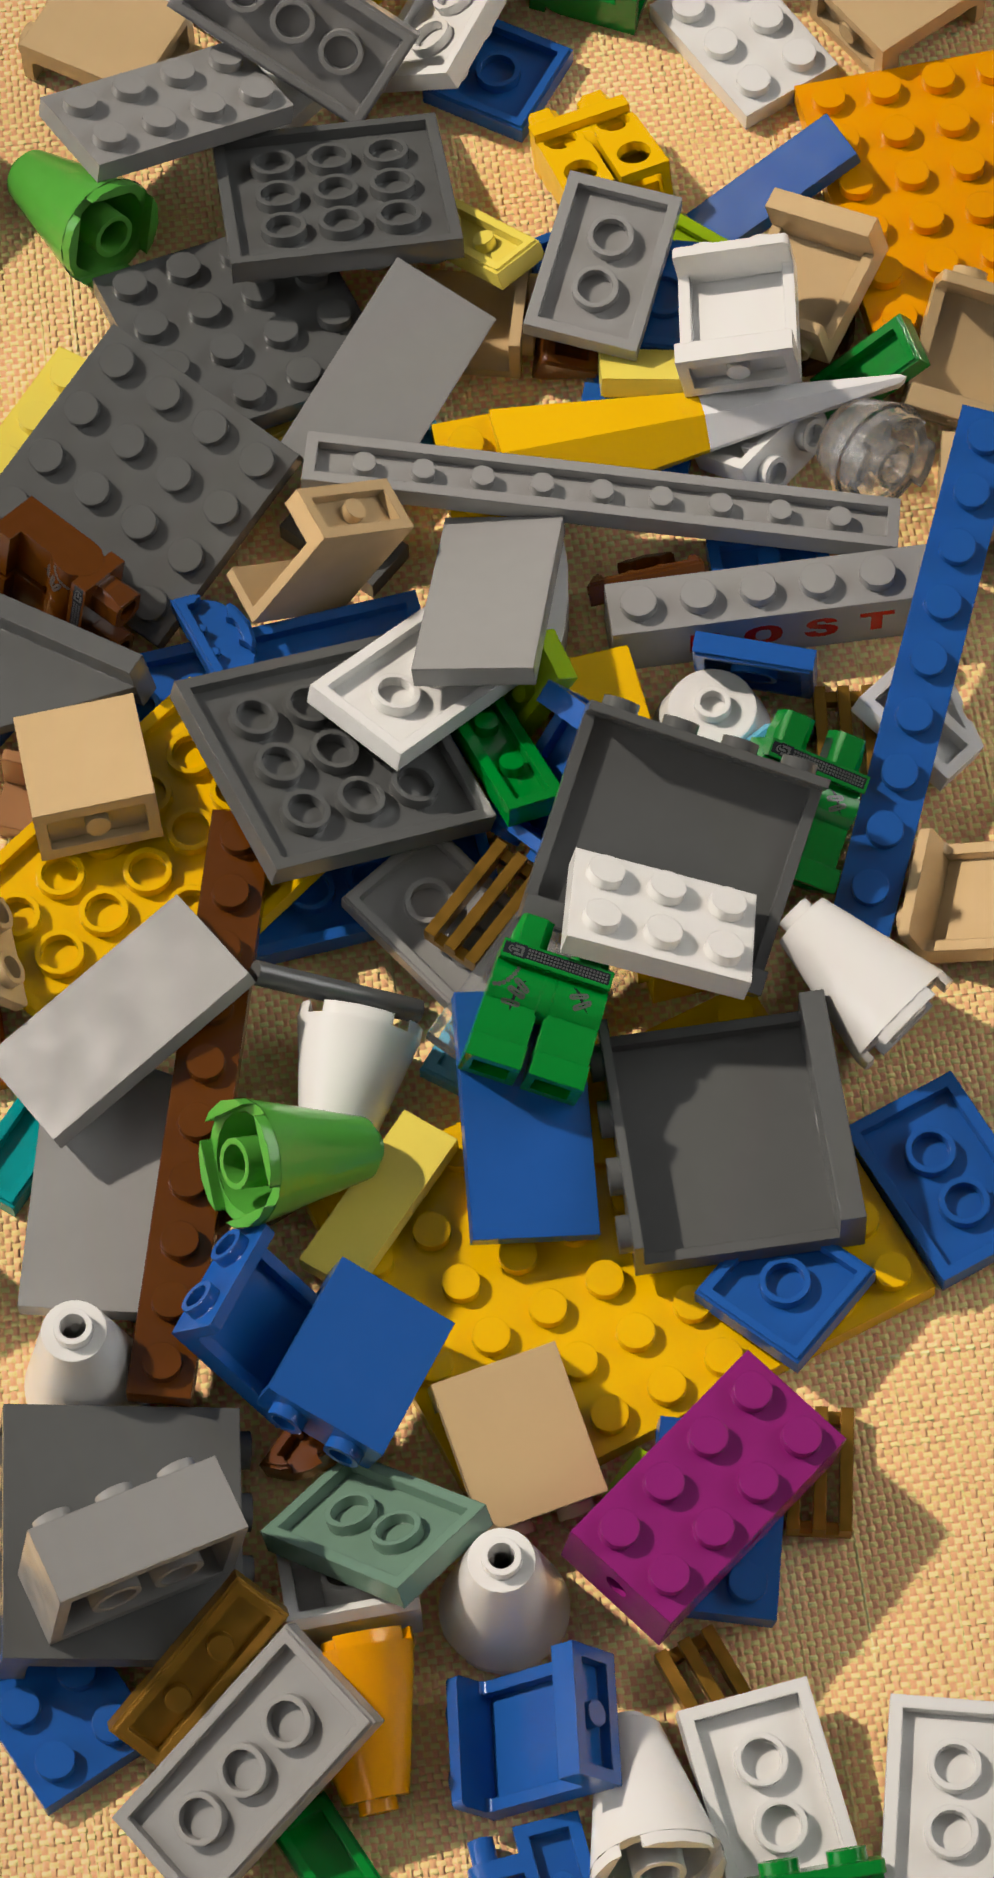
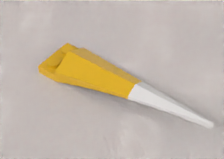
(651, 429)

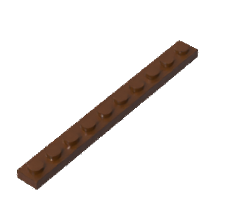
(203, 1075)

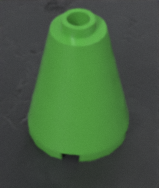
(83, 222)
(282, 1157)

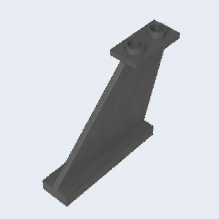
(60, 665)

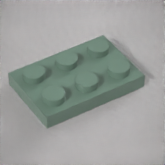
(377, 1530)

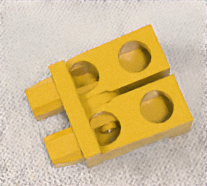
(598, 141)

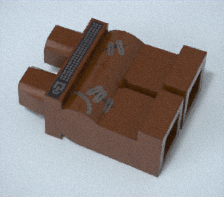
(64, 573)

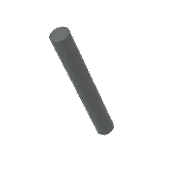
(322, 987)

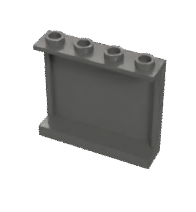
(678, 807)
(729, 1140)
(66, 1459)

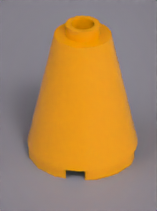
(382, 1671)

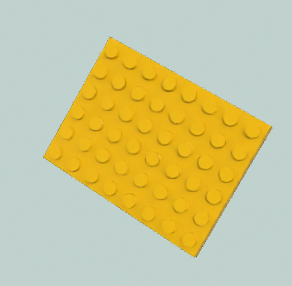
(624, 1339)

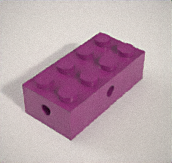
(702, 1497)

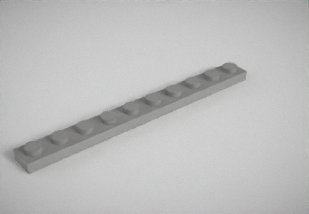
(608, 495)

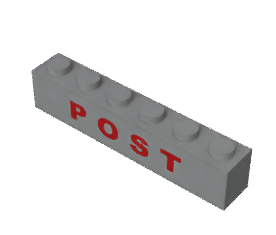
(776, 603)

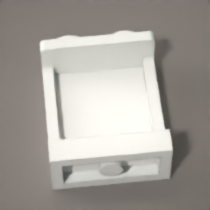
(737, 315)

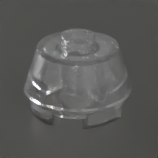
(875, 448)

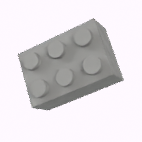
(131, 1547)

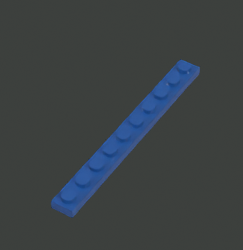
(922, 678)

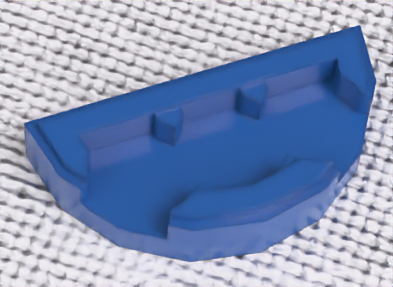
(216, 632)

